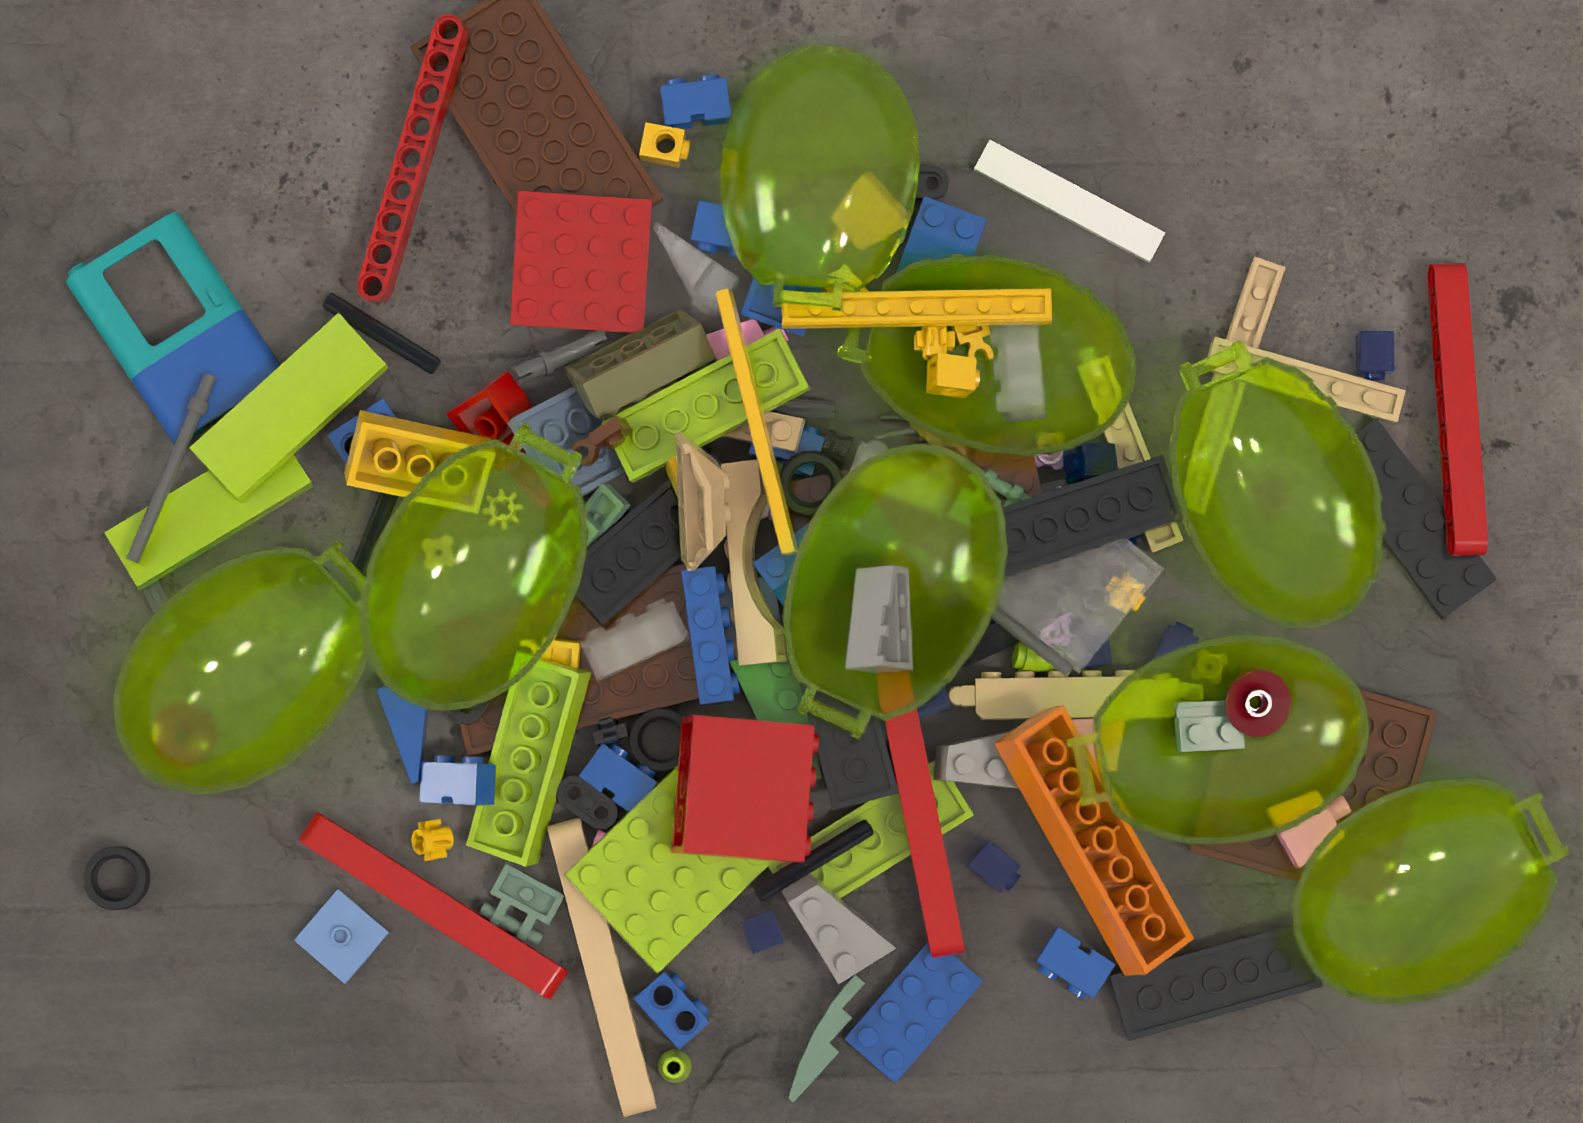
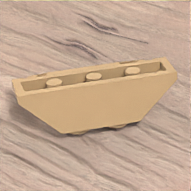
(700, 501)

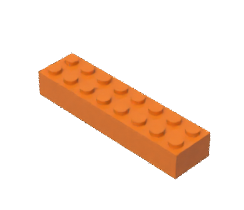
(1094, 845)

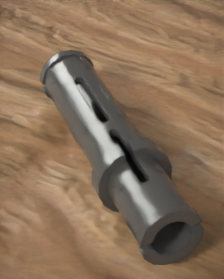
(547, 361)

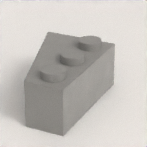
(880, 621)
(973, 762)
(837, 931)

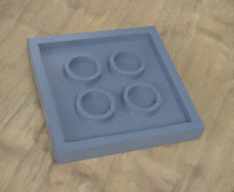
(563, 423)

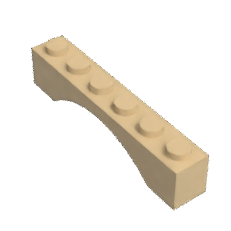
(758, 631)

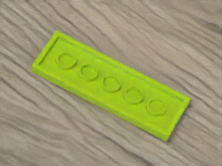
(706, 405)
(889, 839)

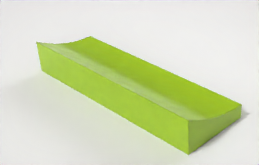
(288, 408)
(201, 518)
(530, 761)

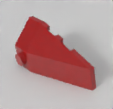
(490, 409)

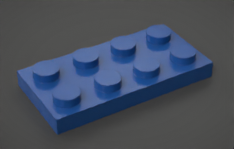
(912, 1011)

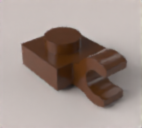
(605, 436)

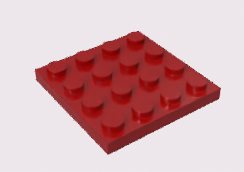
(580, 262)

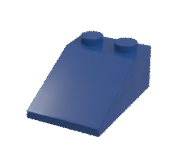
(941, 232)

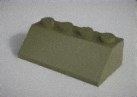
(640, 363)

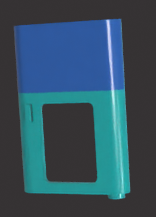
(216, 344)

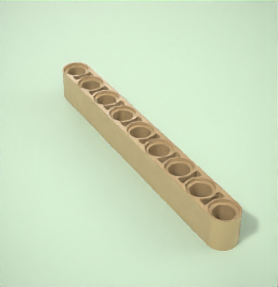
(603, 978)

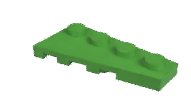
(773, 695)

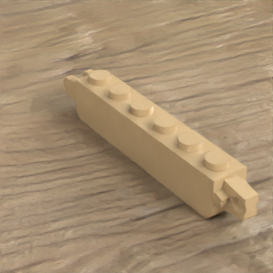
(1025, 695)

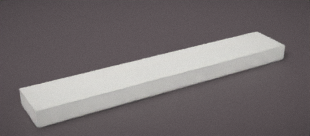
(1069, 201)

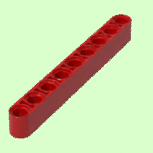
(408, 143)
(1457, 409)
(924, 835)
(433, 905)

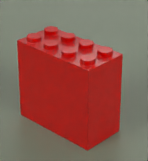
(744, 789)

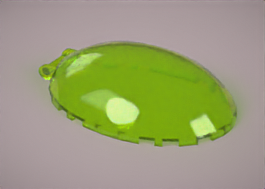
(819, 173)
(1083, 351)
(1275, 491)
(905, 510)
(475, 573)
(241, 670)
(1225, 792)
(1425, 890)

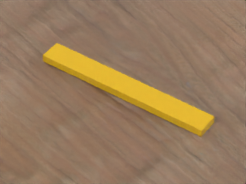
(926, 309)
(756, 422)

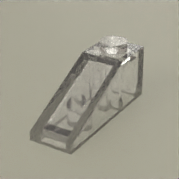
(695, 270)

